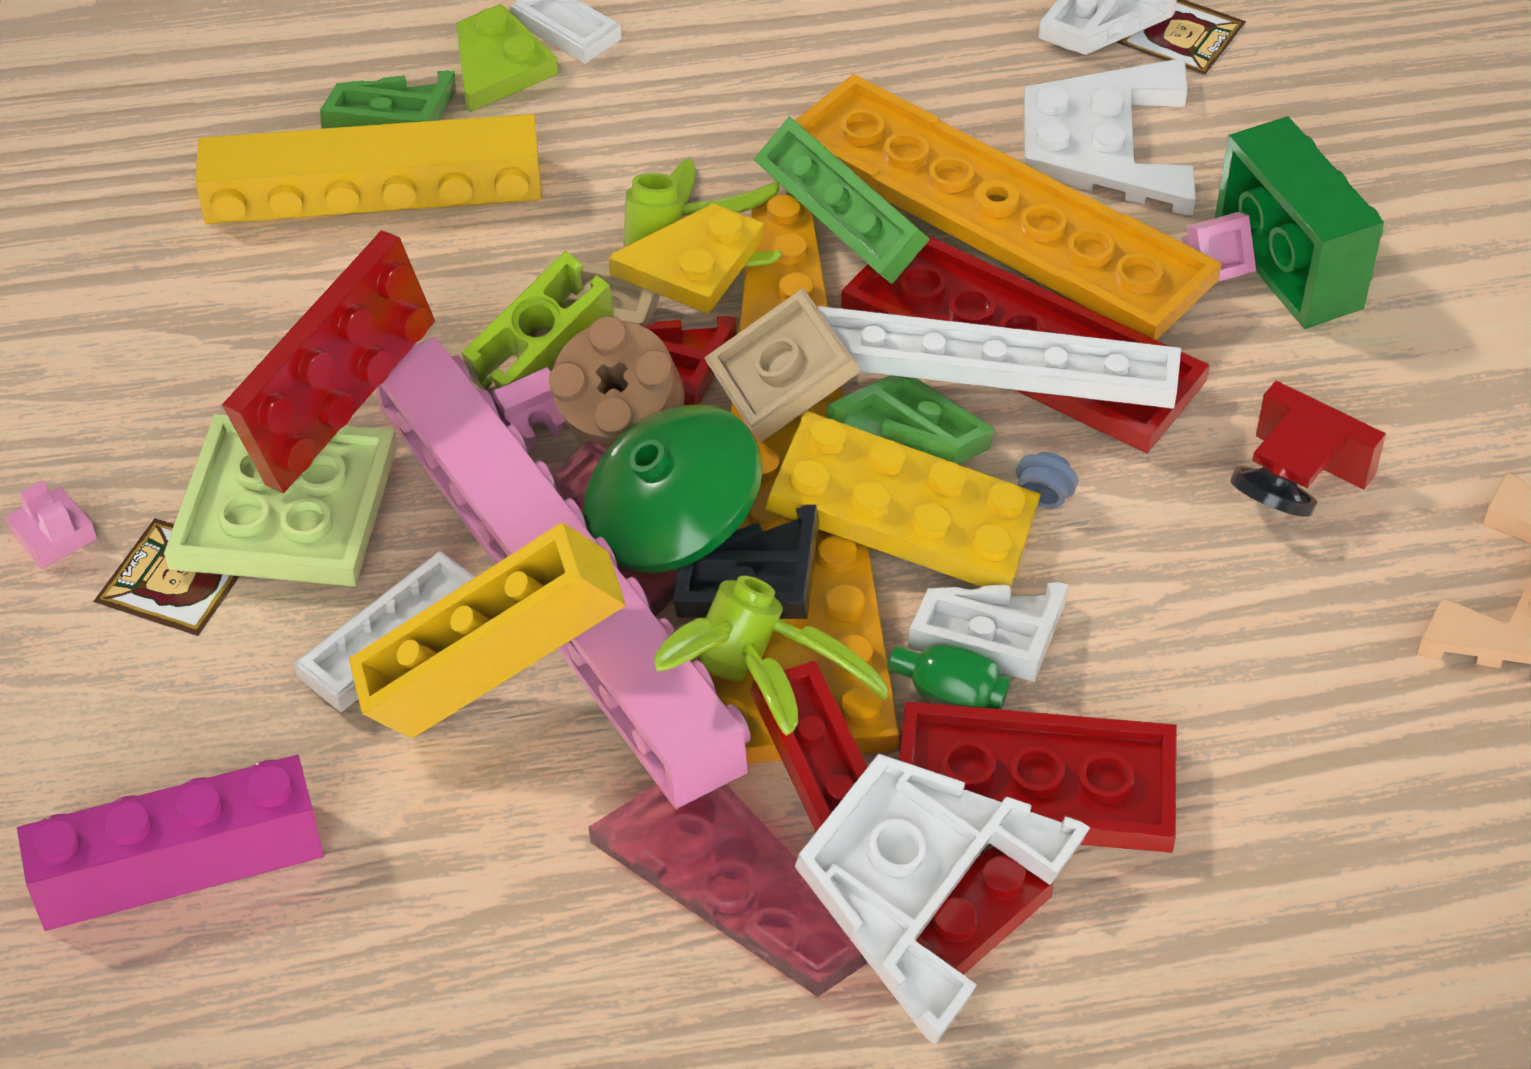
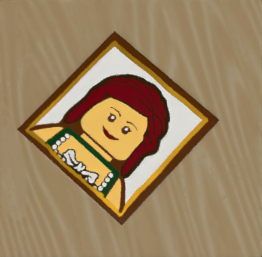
(1190, 34)
(164, 596)

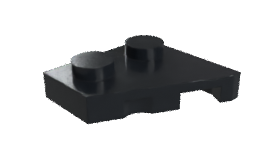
(776, 556)

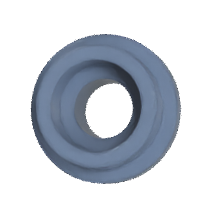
(1049, 476)

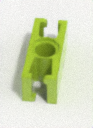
(533, 309)

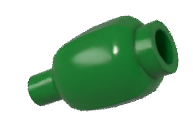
(952, 676)

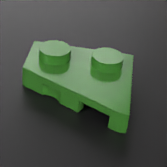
(386, 101)
(915, 417)

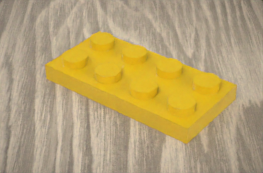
(905, 501)

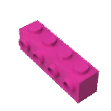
(169, 842)

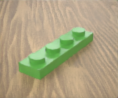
(841, 200)

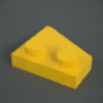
(692, 257)

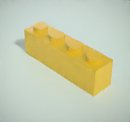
(486, 631)

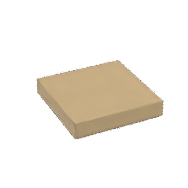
(782, 365)

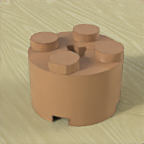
(610, 359)

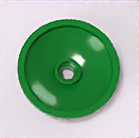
(673, 487)

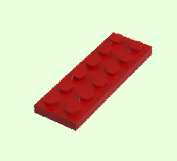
(964, 289)

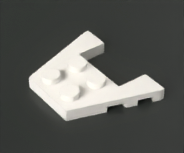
(1084, 132)
(897, 856)

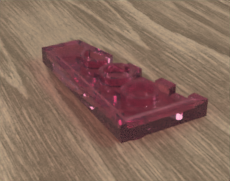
(733, 876)

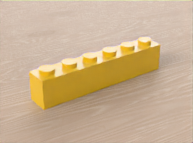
(368, 169)

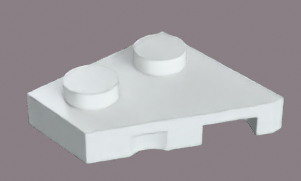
(991, 624)

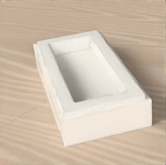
(569, 26)

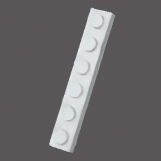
(1008, 357)

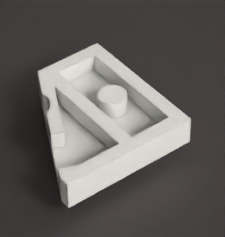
(1098, 23)

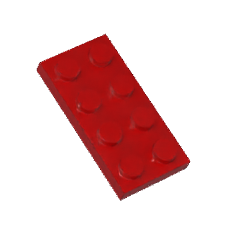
(330, 362)
(1079, 767)

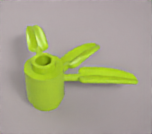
(662, 199)
(736, 638)

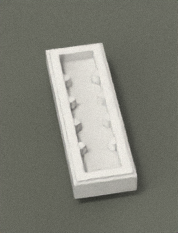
(327, 664)

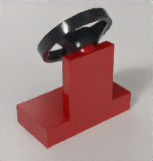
(1301, 442)

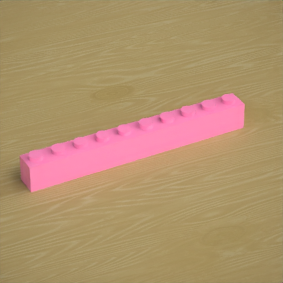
(507, 501)

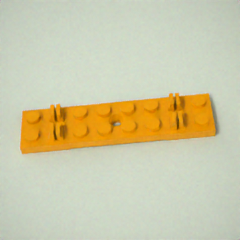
(1011, 209)

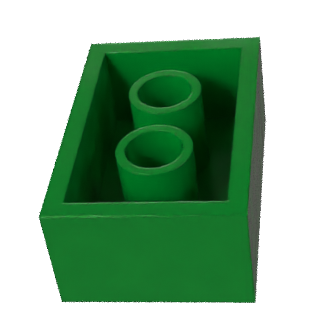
(1306, 221)

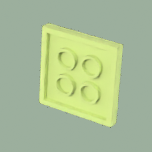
(307, 534)

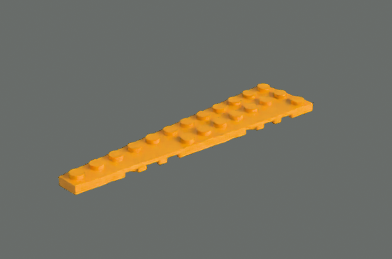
(842, 578)

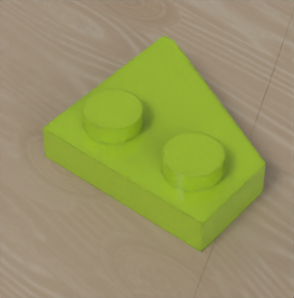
(500, 57)

